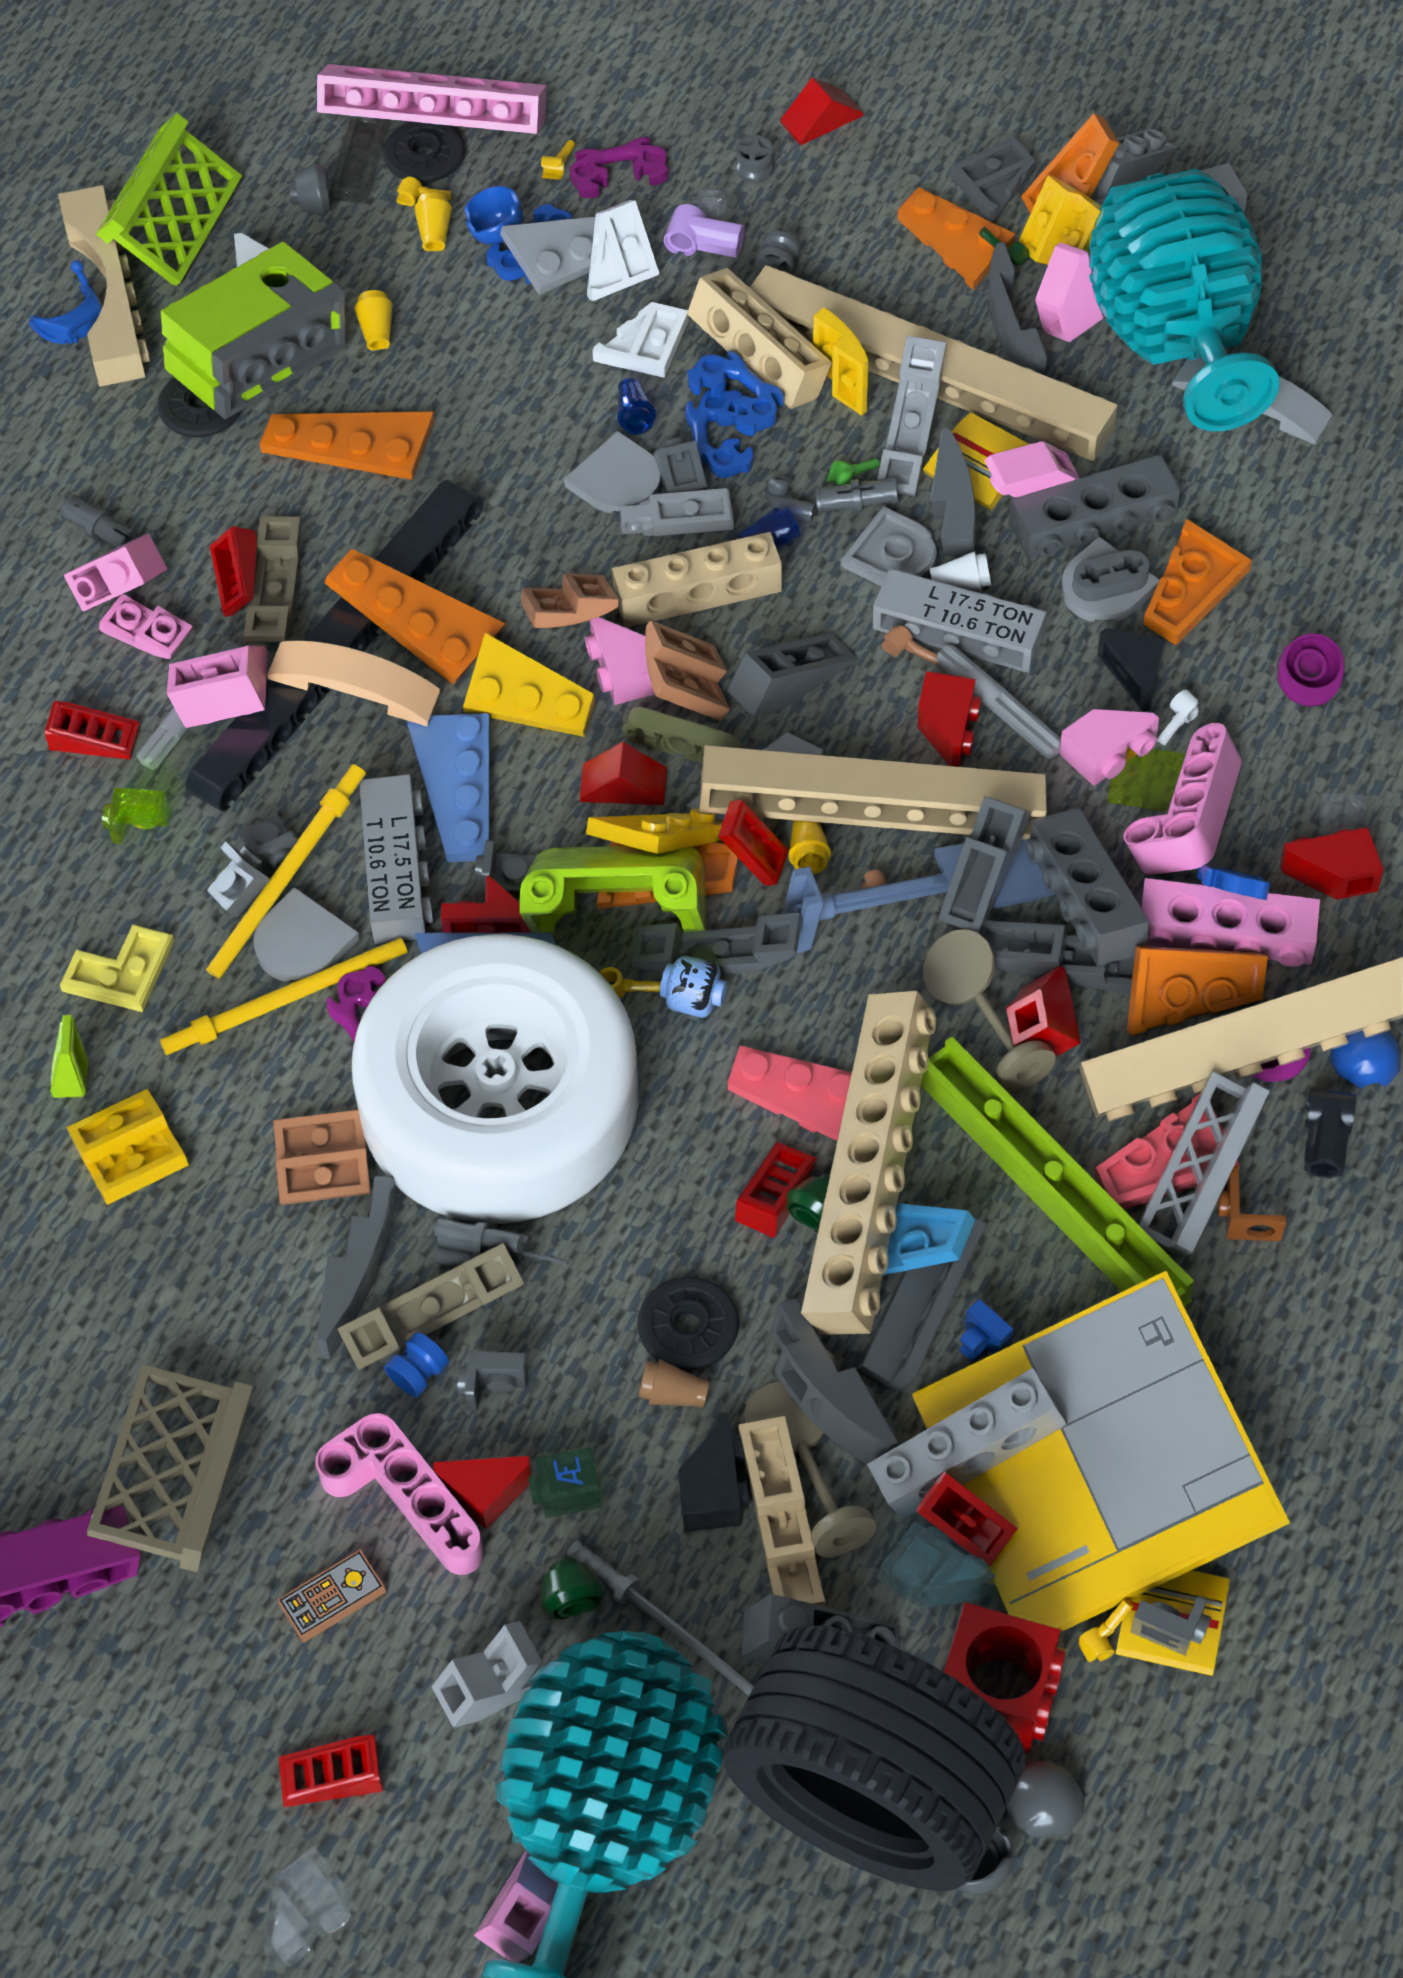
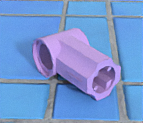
(693, 231)

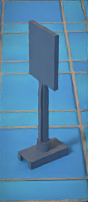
(1021, 885)

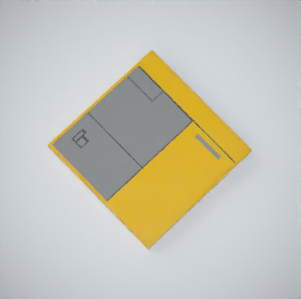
(1139, 1477)

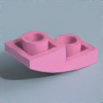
(148, 630)

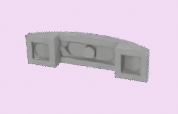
(1296, 409)
(913, 413)

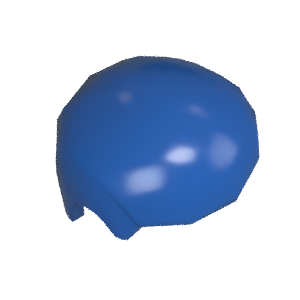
(490, 211)
(1367, 1059)

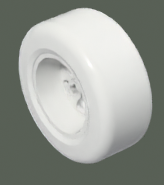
(482, 993)

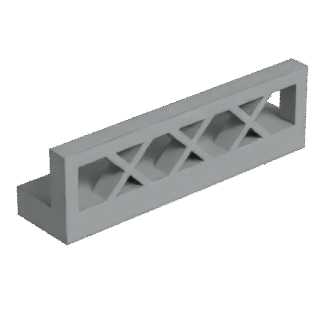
(1217, 1170)

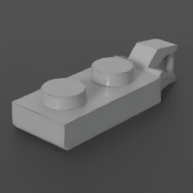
(679, 513)

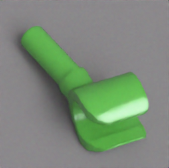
(843, 472)

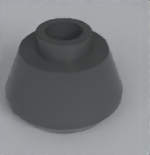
(311, 190)

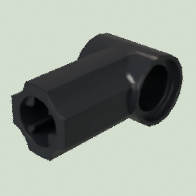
(1329, 1124)

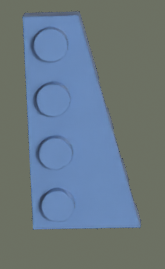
(456, 776)

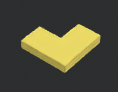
(125, 980)

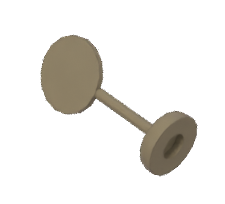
(959, 971)
(842, 1527)

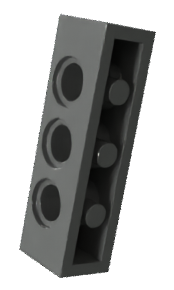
(1094, 506)
(1087, 886)

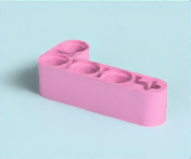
(1198, 809)
(410, 1497)

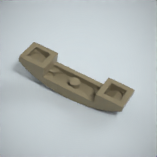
(275, 580)
(430, 1306)

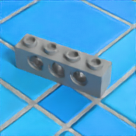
(968, 1441)

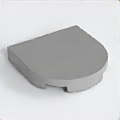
(615, 475)
(891, 543)
(1110, 608)
(301, 938)

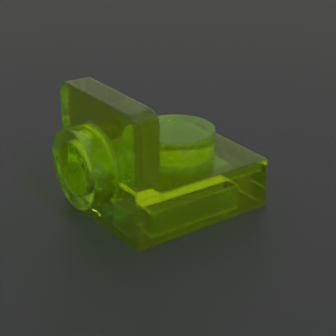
(135, 807)

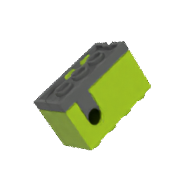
(253, 329)

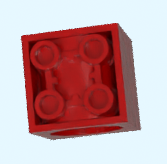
(993, 1635)

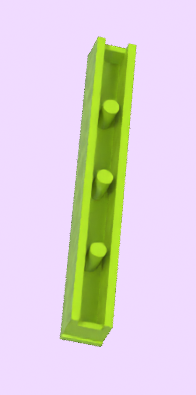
(1047, 1172)

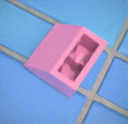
(219, 685)

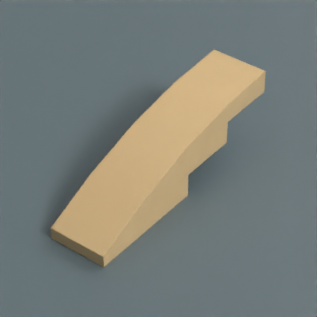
(781, 1510)

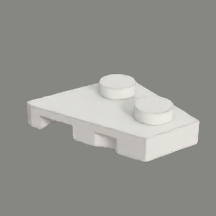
(619, 251)
(646, 341)

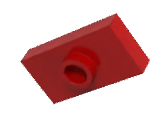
(753, 843)

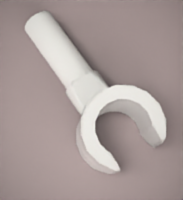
(1186, 710)

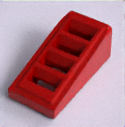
(234, 567)
(77, 716)
(765, 1213)
(349, 1786)

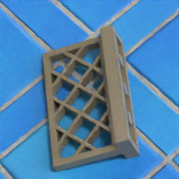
(206, 1486)

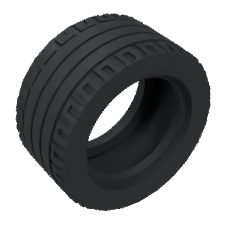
(875, 1757)

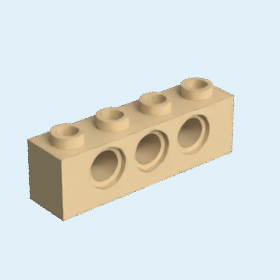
(760, 336)
(697, 579)

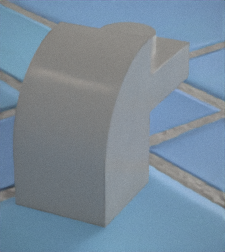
(488, 1680)

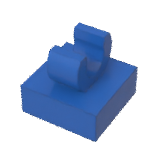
(984, 1332)

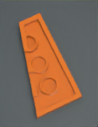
(359, 441)
(416, 615)

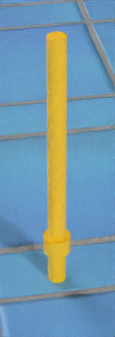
(333, 805)
(205, 1028)

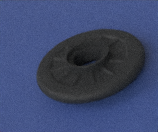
(441, 162)
(185, 419)
(682, 1297)

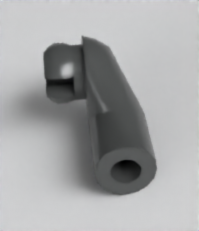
(781, 497)

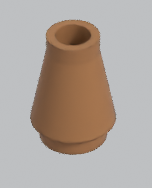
(671, 1386)

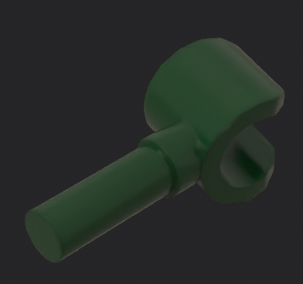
(1017, 251)

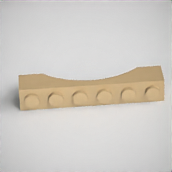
(113, 336)

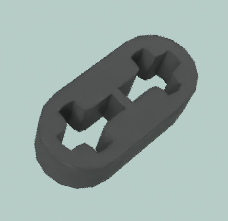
(1110, 575)

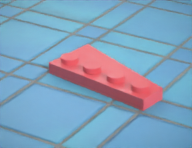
(792, 1087)

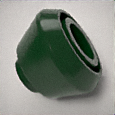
(807, 1201)
(570, 1589)

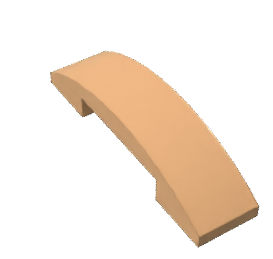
(357, 674)

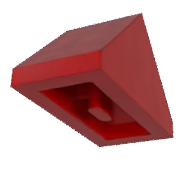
(819, 111)
(623, 777)
(485, 1485)
(966, 1519)

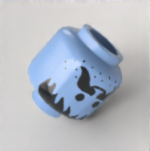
(693, 986)

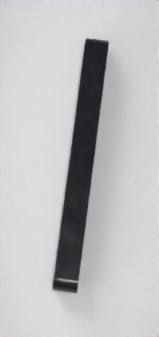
(254, 738)

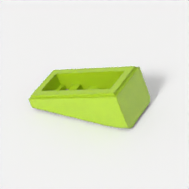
(69, 1062)

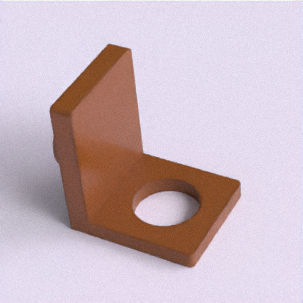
(1238, 1224)

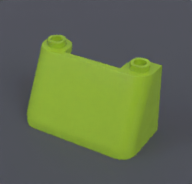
(561, 873)

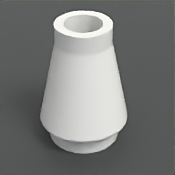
(965, 572)

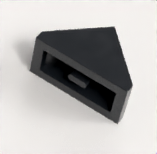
(1133, 661)

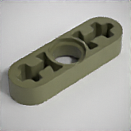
(666, 734)

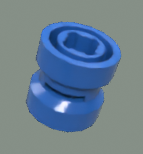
(416, 1364)

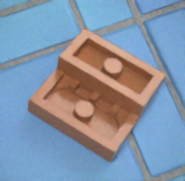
(579, 600)
(685, 670)
(321, 1157)

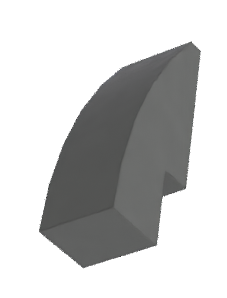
(954, 499)
(984, 864)

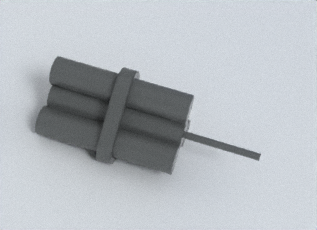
(464, 1241)

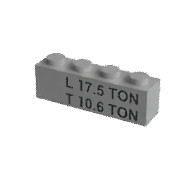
(969, 620)
(392, 858)

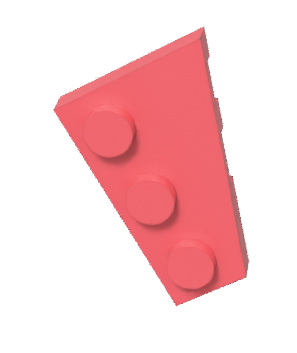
(1136, 1168)

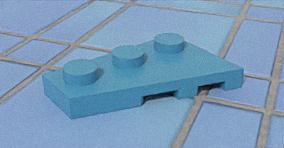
(927, 1236)

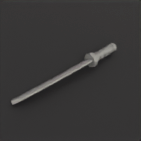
(626, 1589)

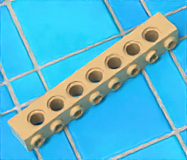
(869, 1164)

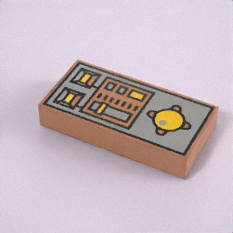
(331, 1596)

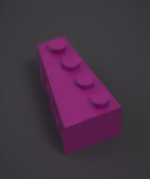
(60, 1559)

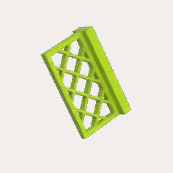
(141, 187)

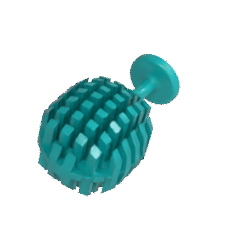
(1183, 281)
(606, 1775)

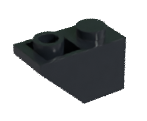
(710, 1485)

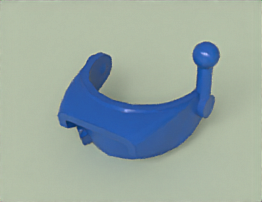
(75, 323)

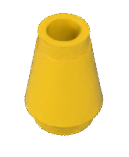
(433, 220)
(375, 318)
(809, 845)

